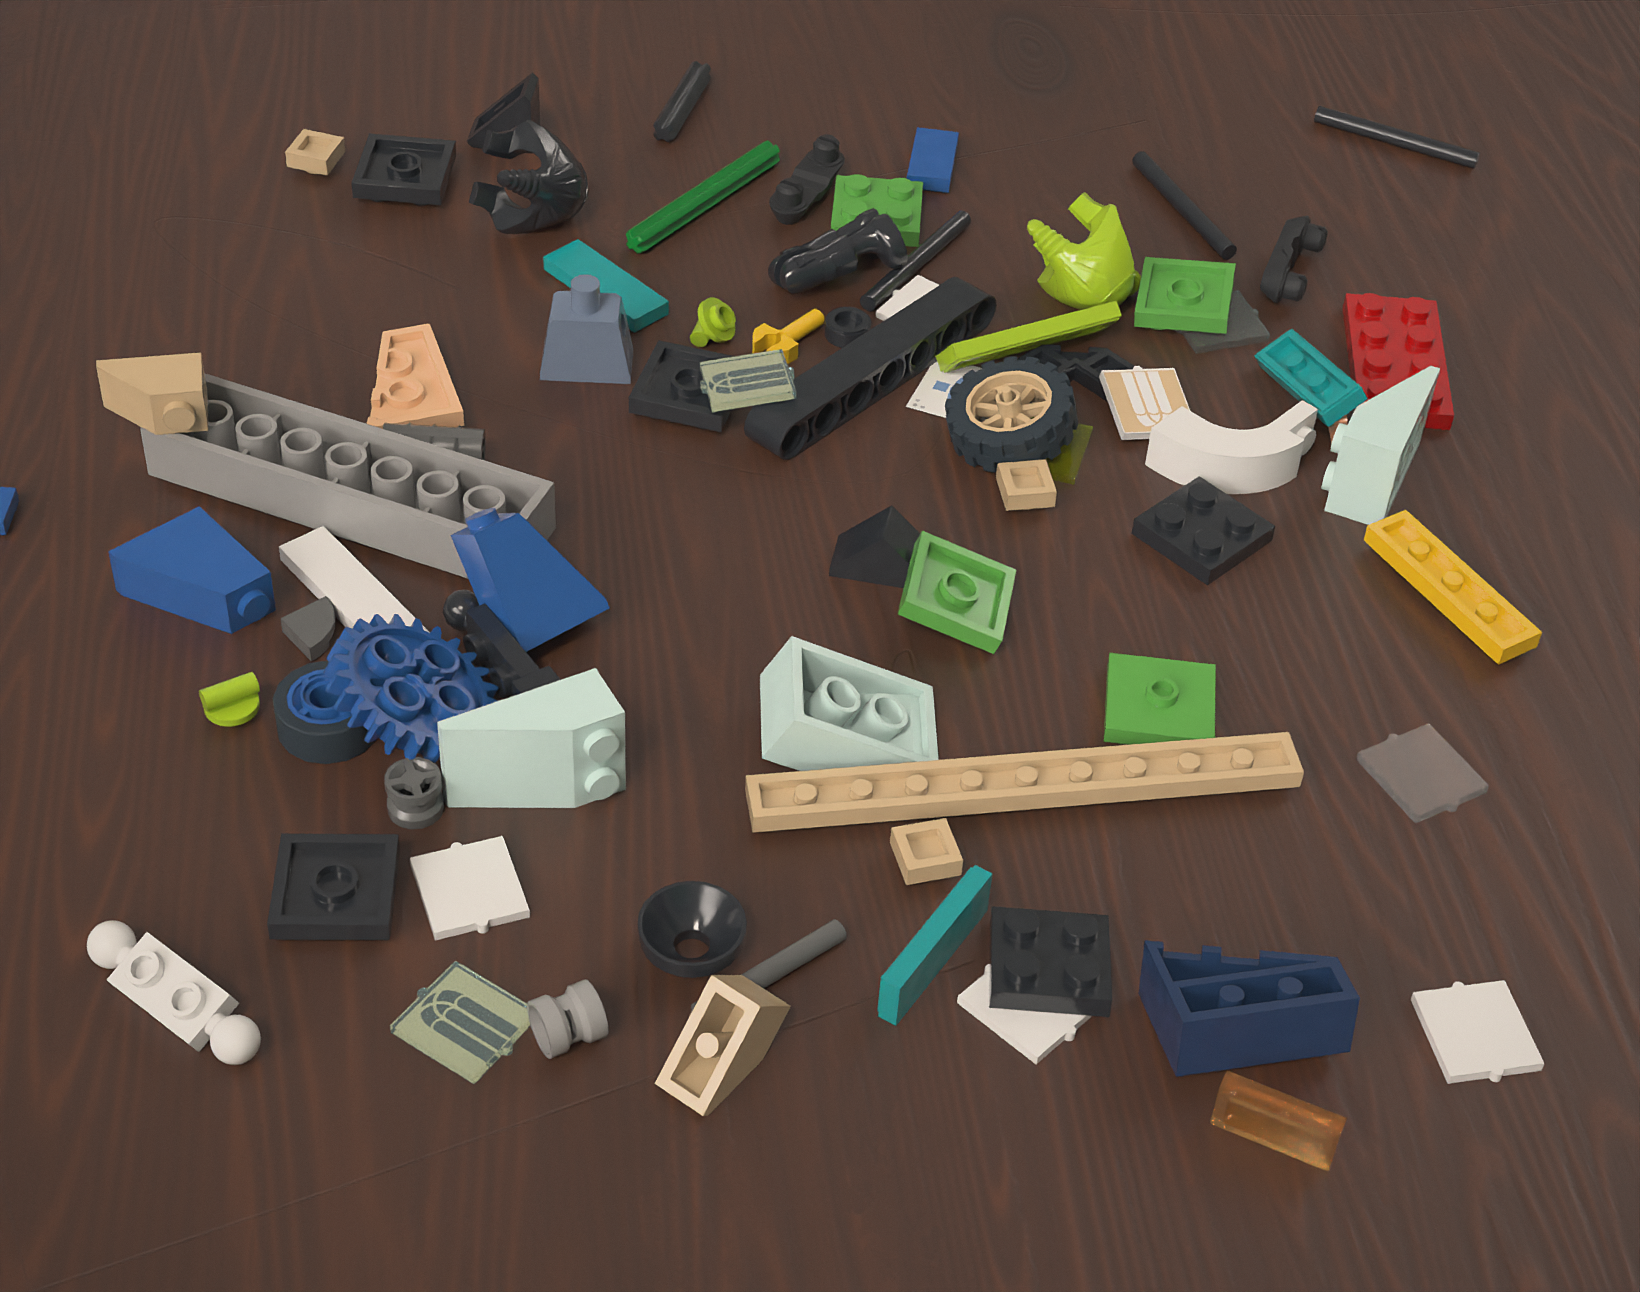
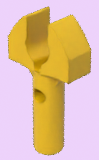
(786, 339)

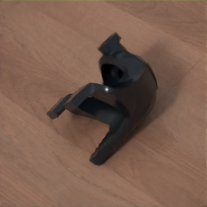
(554, 189)

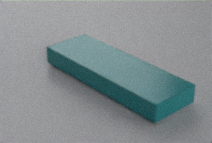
(640, 302)
(1310, 377)
(934, 945)

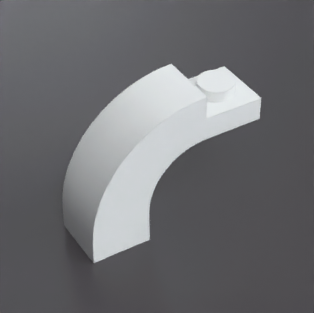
(1228, 458)

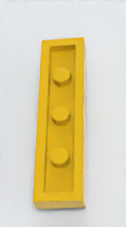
(1452, 587)

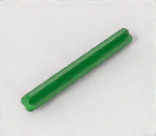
(702, 197)

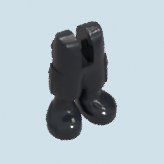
(837, 252)

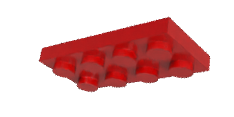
(1392, 342)

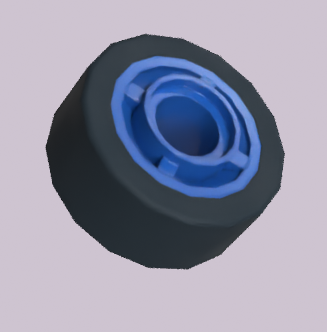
(308, 721)

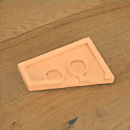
(413, 381)

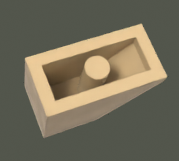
(157, 391)
(721, 1041)

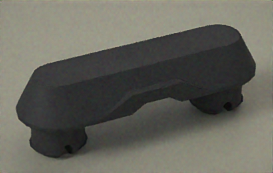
(808, 182)
(1295, 236)

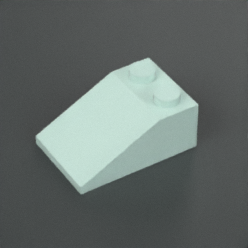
(1378, 449)
(842, 712)
(537, 748)

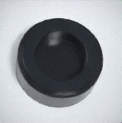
(846, 325)

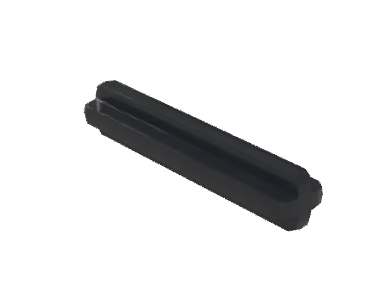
(682, 101)

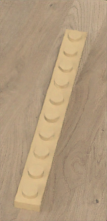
(1021, 781)

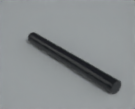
(1397, 137)
(1184, 205)
(915, 261)

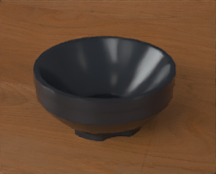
(691, 912)

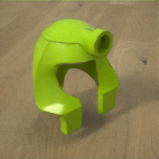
(1091, 271)

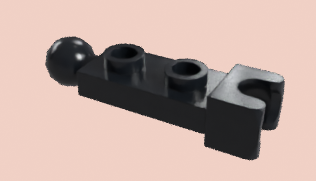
(495, 647)

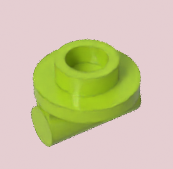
(714, 323)
(232, 700)

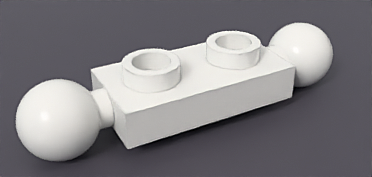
(173, 992)

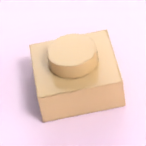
(315, 152)
(1026, 485)
(926, 851)

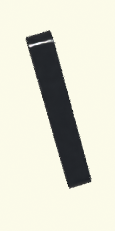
(870, 367)

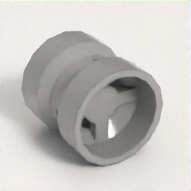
(567, 1018)

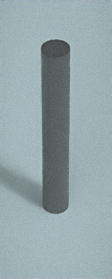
(796, 955)

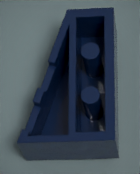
(1245, 1010)

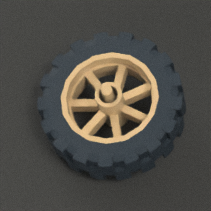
(1004, 395)

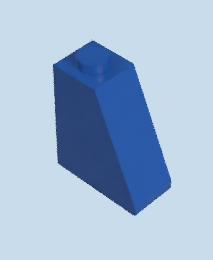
(195, 573)
(524, 578)

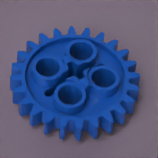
(403, 683)

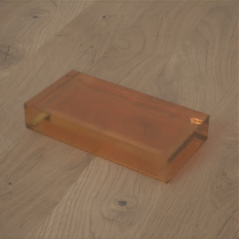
(1278, 1120)

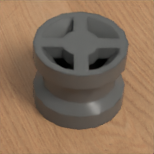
(414, 793)

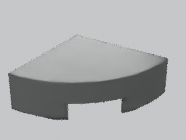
(311, 627)

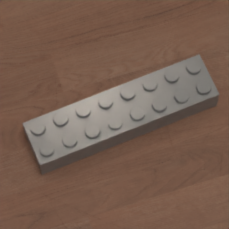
(342, 475)

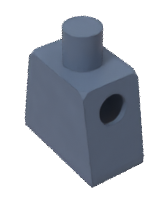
(587, 336)

